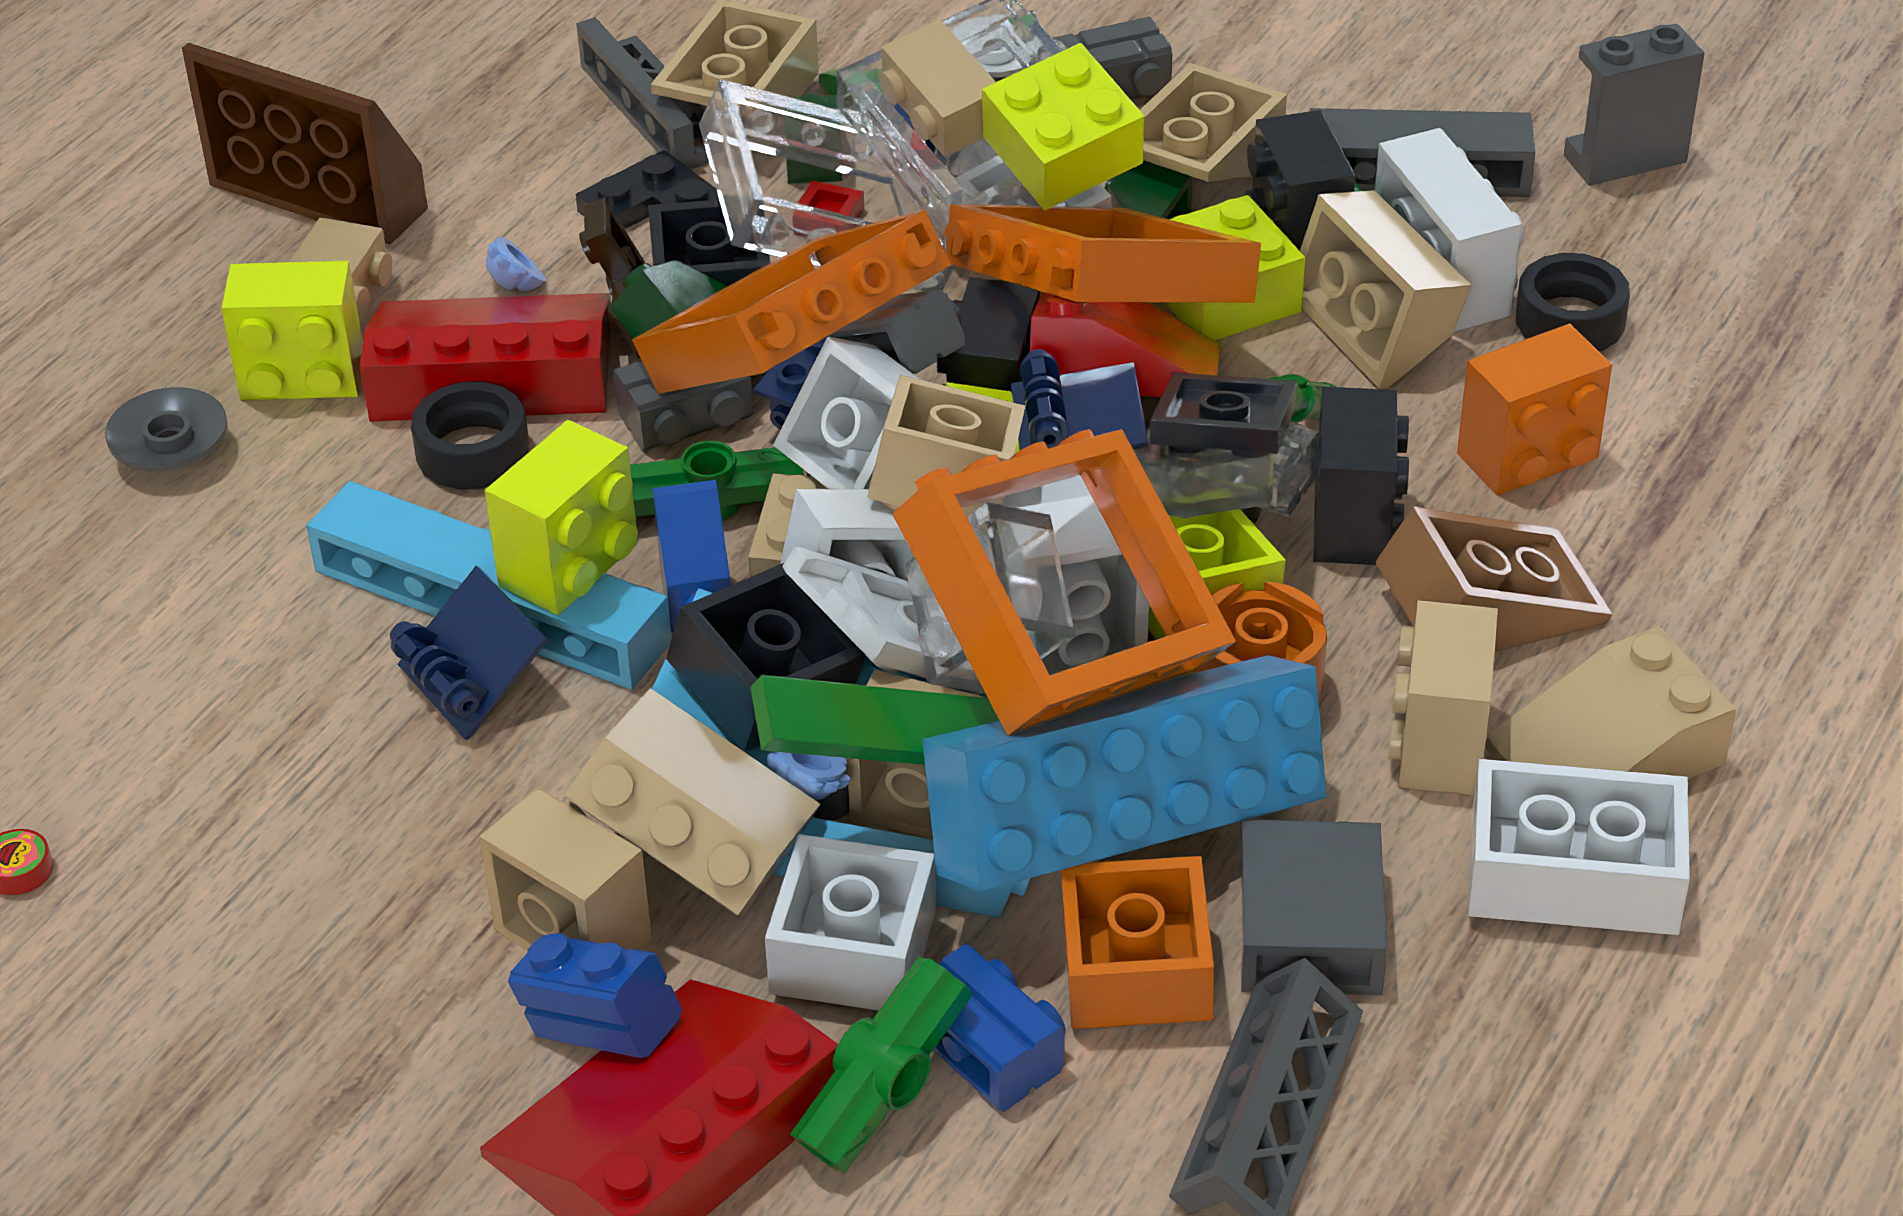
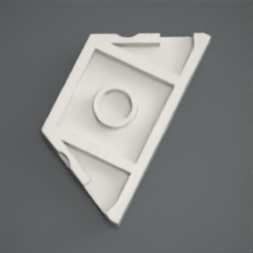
(865, 605)

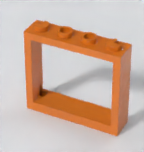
(1112, 250)
(791, 303)
(986, 618)

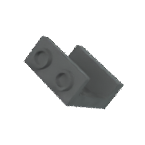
(1637, 104)
(1315, 897)

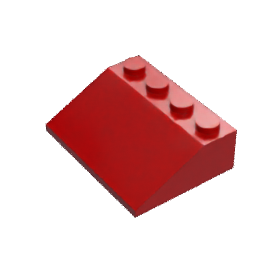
(1119, 333)
(537, 347)
(674, 1125)

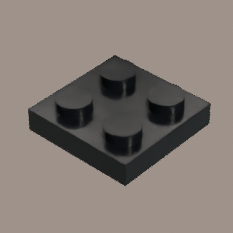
(1223, 414)

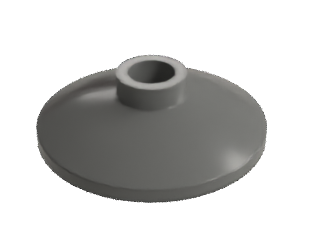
(166, 429)

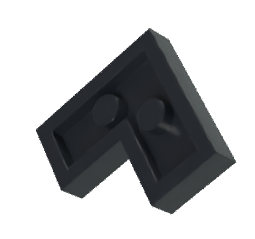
(649, 182)

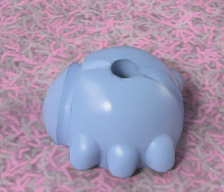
(512, 267)
(810, 773)

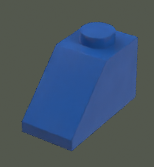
(690, 542)

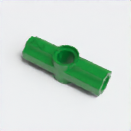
(739, 476)
(881, 1064)

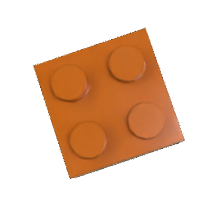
(1533, 409)
(1137, 942)

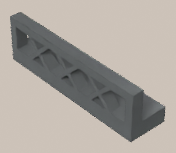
(629, 88)
(1261, 1077)

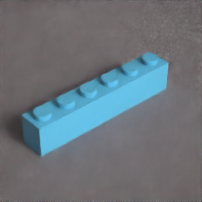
(425, 556)

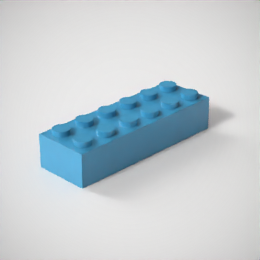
(1125, 772)

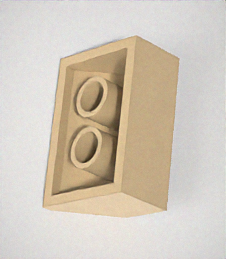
(1377, 285)
(693, 801)

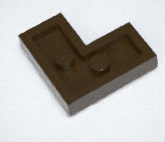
(610, 246)

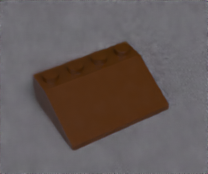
(302, 145)

